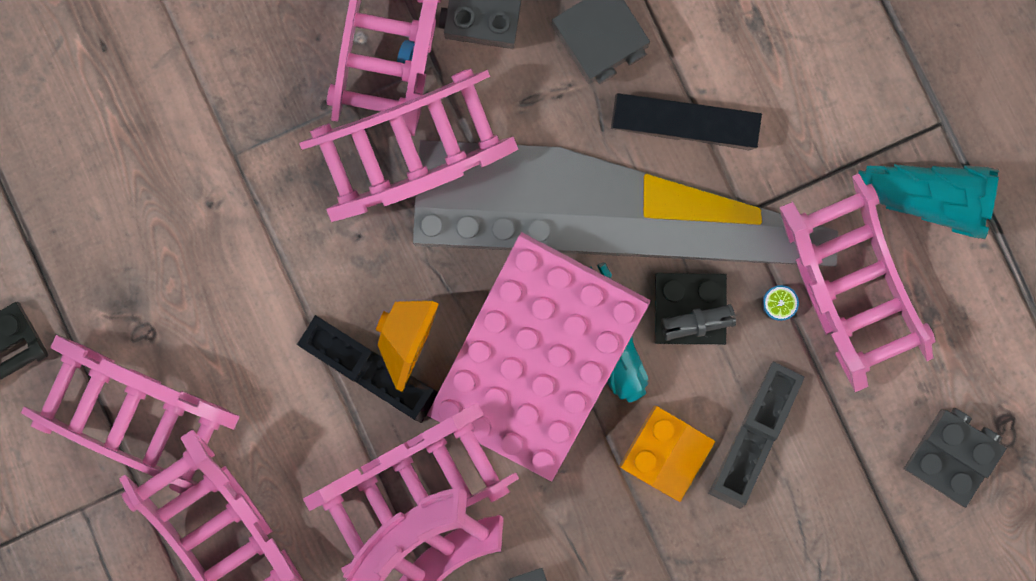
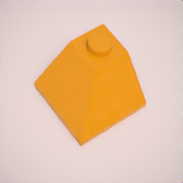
(404, 336)

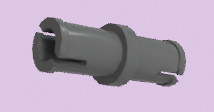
(698, 322)

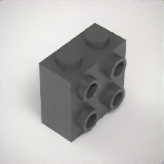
(481, 21)
(601, 37)

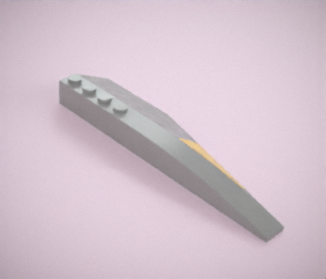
(594, 210)

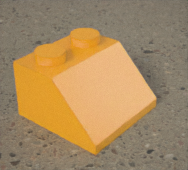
(667, 453)

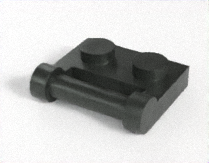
(13, 329)

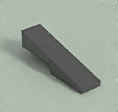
(756, 435)

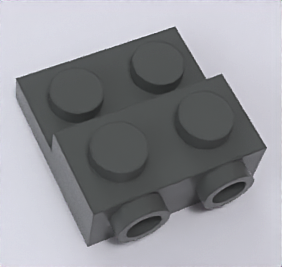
(955, 456)

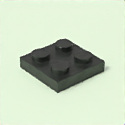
(680, 293)

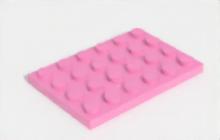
(539, 355)

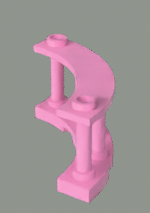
(413, 71)
(419, 177)
(823, 292)
(137, 388)
(401, 460)
(238, 508)
(425, 524)

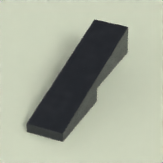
(686, 121)
(365, 368)

